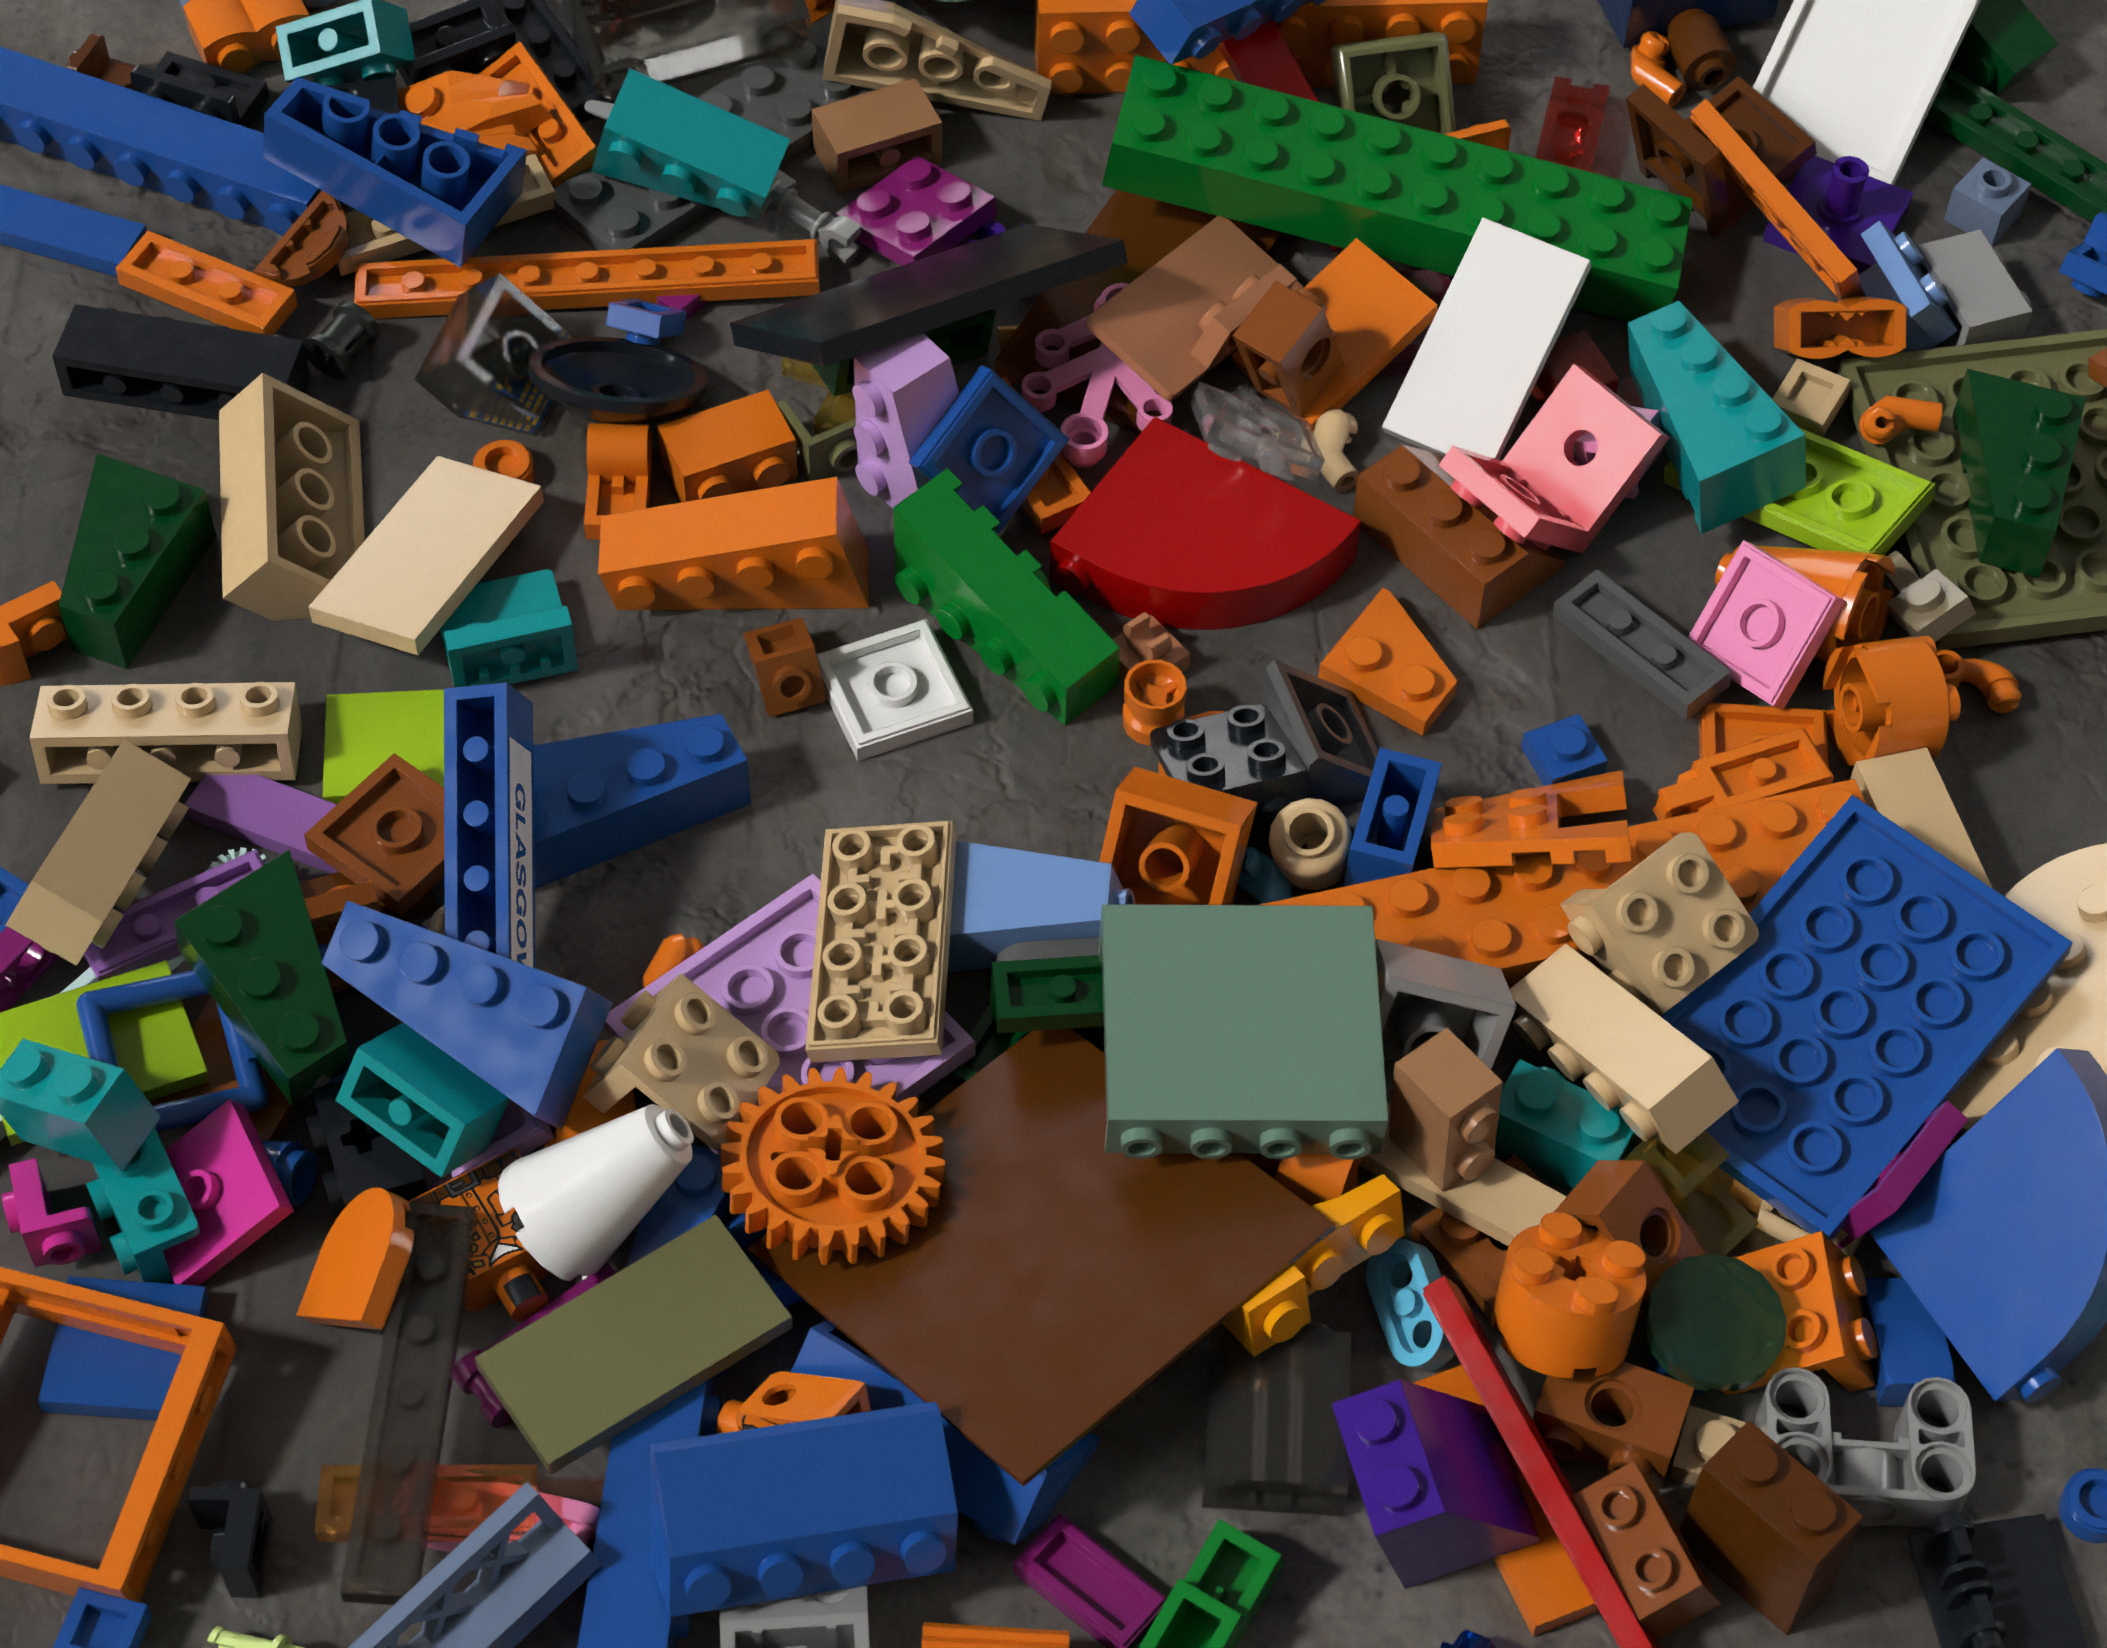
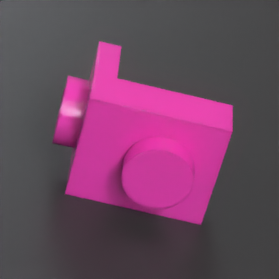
(48, 1236)

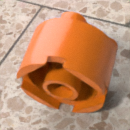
(1888, 699)
(1568, 1297)

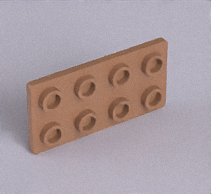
(1187, 307)

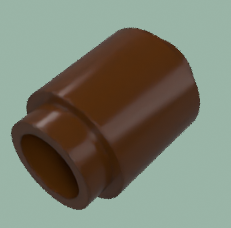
(1700, 50)

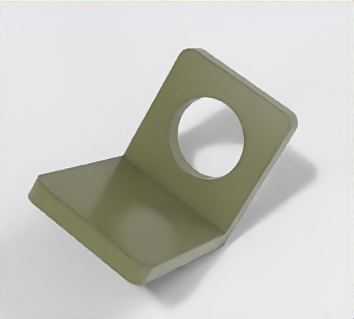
(824, 453)

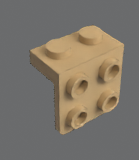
(1663, 923)
(684, 1058)

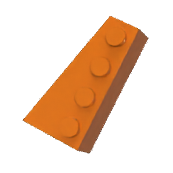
(739, 552)

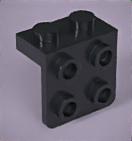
(1238, 755)

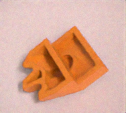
(479, 104)

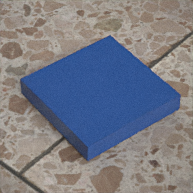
(991, 445)
(110, 1375)

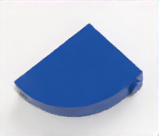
(2014, 1230)

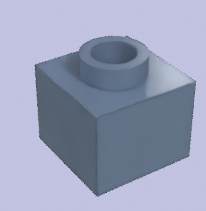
(1987, 200)

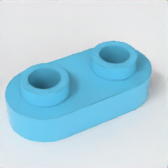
(1402, 1307)

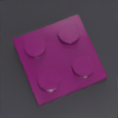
(919, 212)

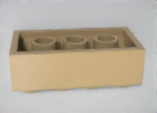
(286, 497)

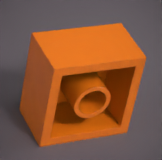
(1176, 840)

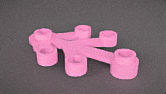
(1088, 429)

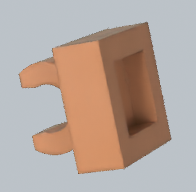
(1148, 640)

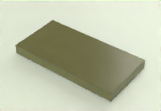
(633, 1343)

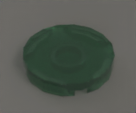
(1715, 1323)

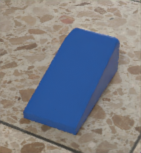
(1907, 1340)

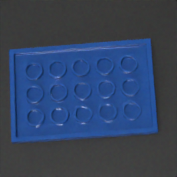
(1858, 1010)

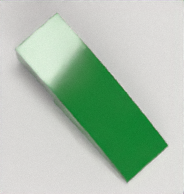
(1218, 1593)

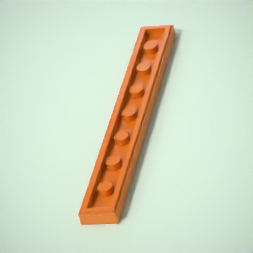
(596, 277)

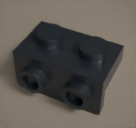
(457, 39)
(203, 88)

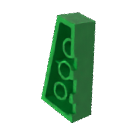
(999, 601)

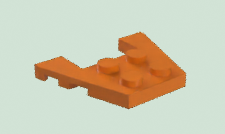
(1527, 822)

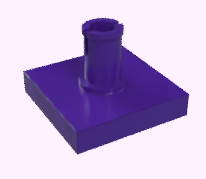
(1844, 205)

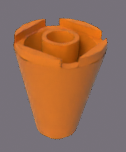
(1851, 576)

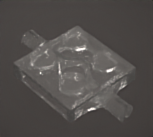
(1245, 426)

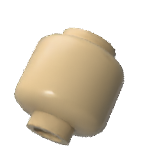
(1311, 843)

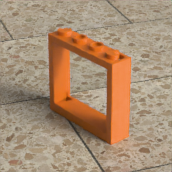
(173, 1444)

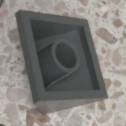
(1324, 732)

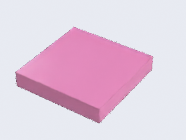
(1765, 623)

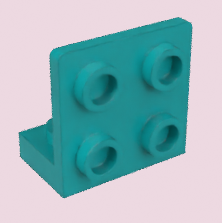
(510, 632)

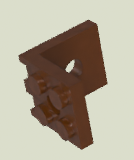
(1694, 166)

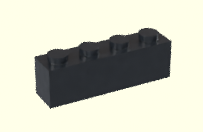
(169, 361)

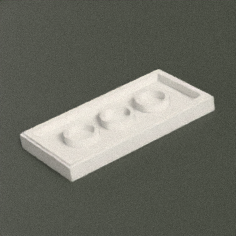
(1487, 343)

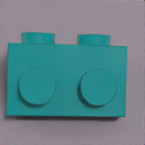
(147, 1210)

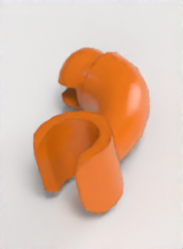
(1989, 677)

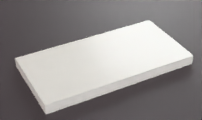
(1863, 73)

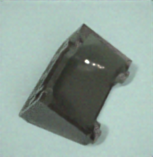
(681, 37)

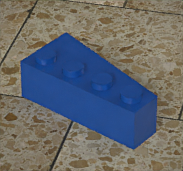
(391, 167)
(630, 790)
(489, 1013)

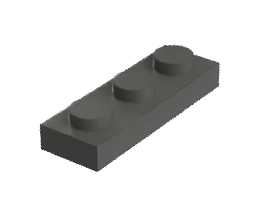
(1642, 644)

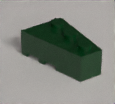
(2002, 45)
(2017, 465)
(130, 557)

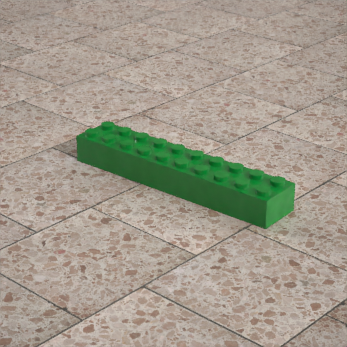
(1385, 183)

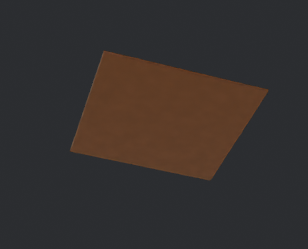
(1052, 1266)

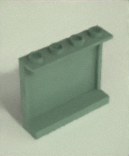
(1242, 1030)

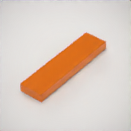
(1540, 1574)

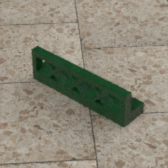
(1047, 994)

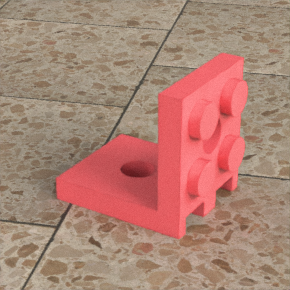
(1539, 484)

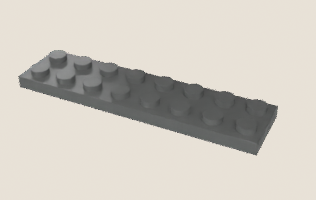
(766, 92)

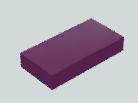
(1089, 1585)

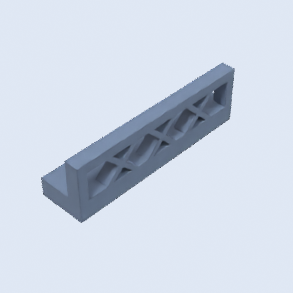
(512, 1591)

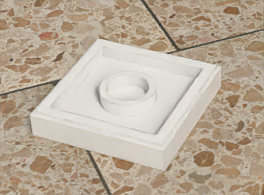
(893, 690)

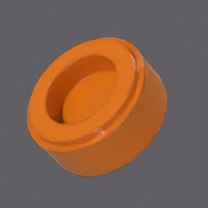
(506, 458)

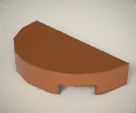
(309, 245)

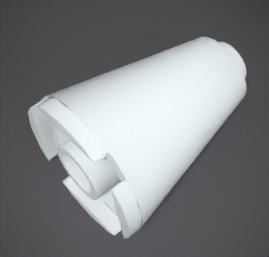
(594, 1188)

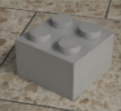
(1434, 991)

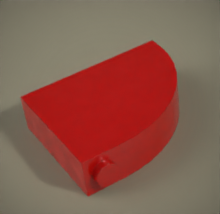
(1199, 538)

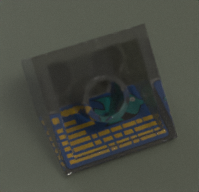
(484, 356)

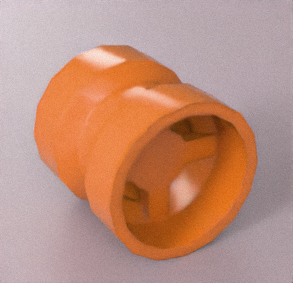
(1152, 698)

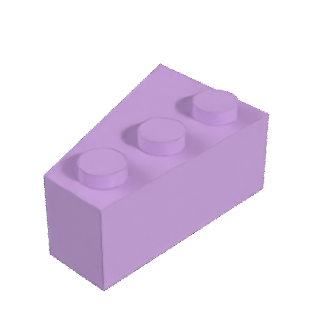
(897, 404)

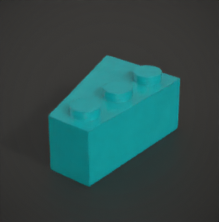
(688, 148)

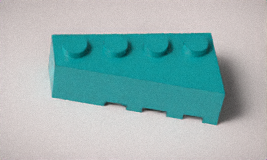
(1723, 429)

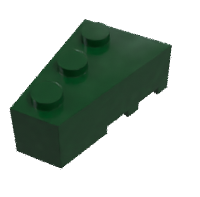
(267, 976)

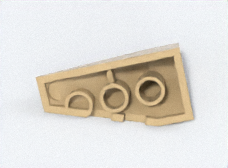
(886, 44)

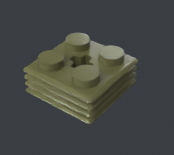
(1414, 63)

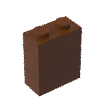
(1768, 1527)

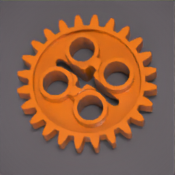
(833, 1148)

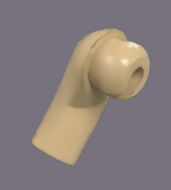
(1331, 435)

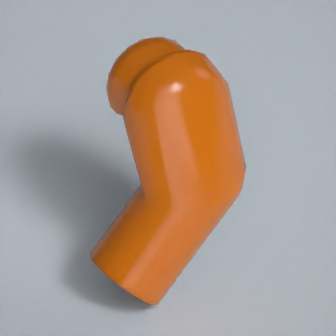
(1649, 68)

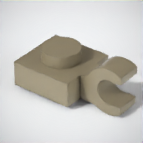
(1927, 604)

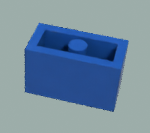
(1392, 817)

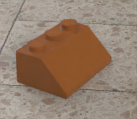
(1444, 539)

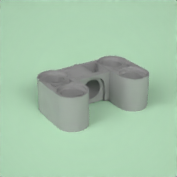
(1876, 1476)

